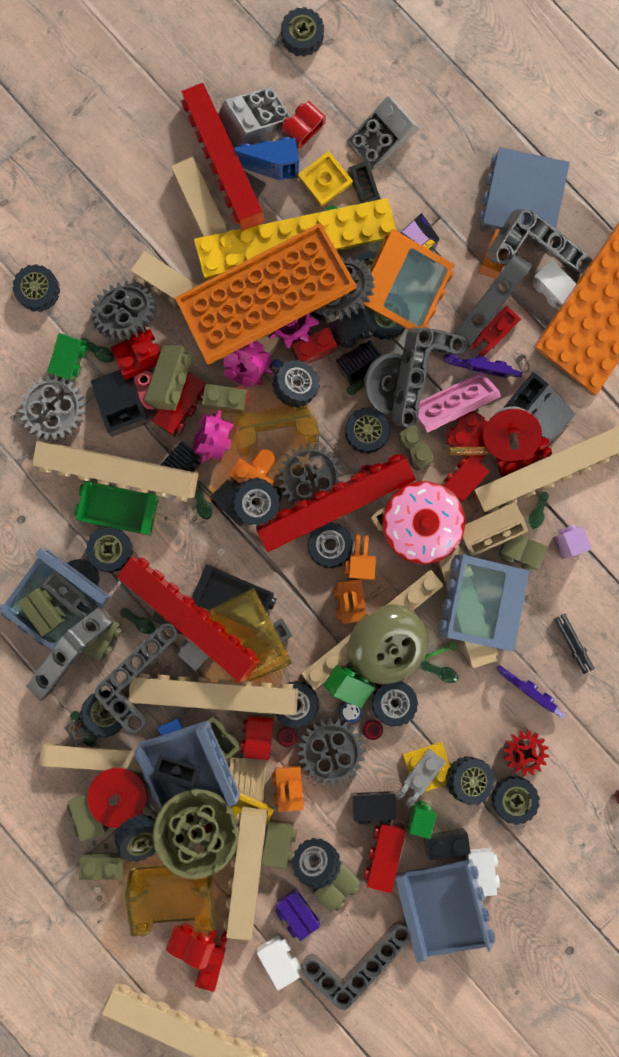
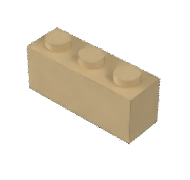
(494, 529)

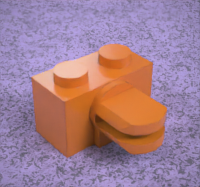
(257, 468)
(361, 566)
(350, 601)
(289, 788)

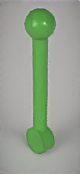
(453, 646)

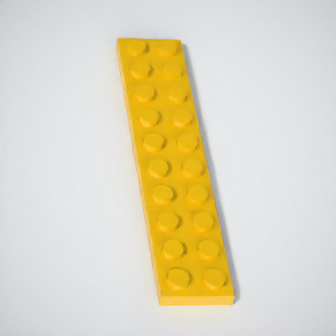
(345, 226)

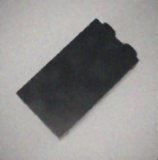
(218, 586)

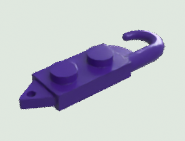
(480, 364)
(530, 690)

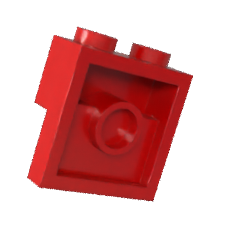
(136, 354)
(468, 433)

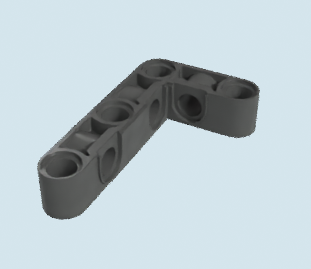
(541, 232)
(494, 298)
(415, 363)
(67, 652)

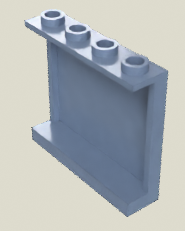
(523, 182)
(196, 747)
(445, 909)

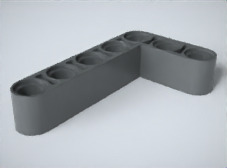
(131, 673)
(359, 970)

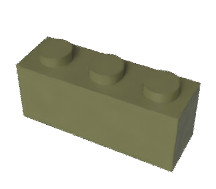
(169, 377)

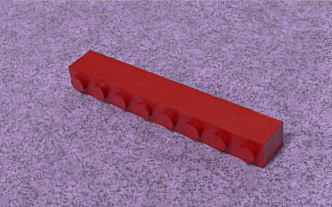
(222, 157)
(336, 502)
(189, 619)

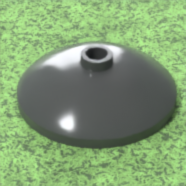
(383, 368)

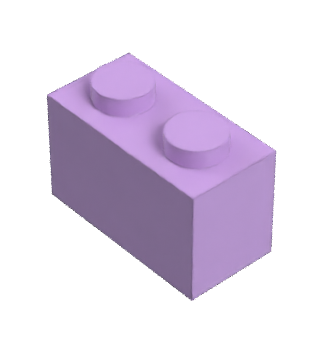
(572, 541)

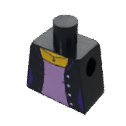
(422, 233)

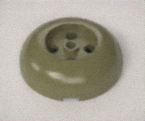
(389, 631)
(216, 845)

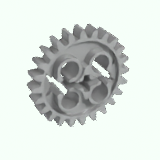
(38, 397)

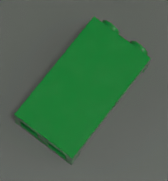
(116, 508)

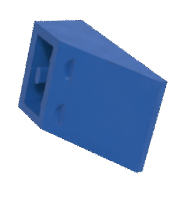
(271, 159)

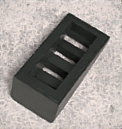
(368, 173)

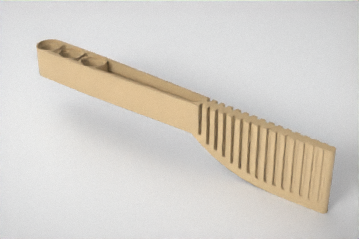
(247, 773)

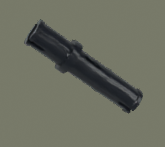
(574, 644)

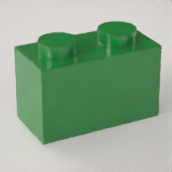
(67, 356)
(348, 686)
(421, 819)

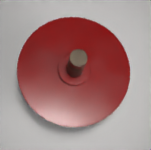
(512, 434)
(116, 796)

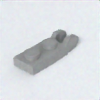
(421, 776)

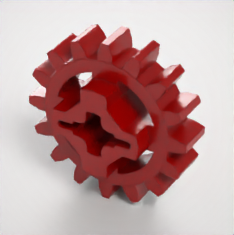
(530, 746)

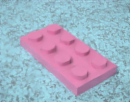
(456, 401)

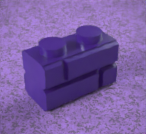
(297, 914)

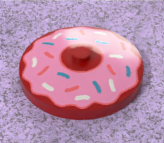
(423, 522)

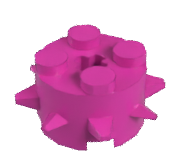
(295, 331)
(247, 364)
(212, 437)

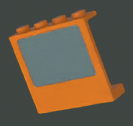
(407, 281)

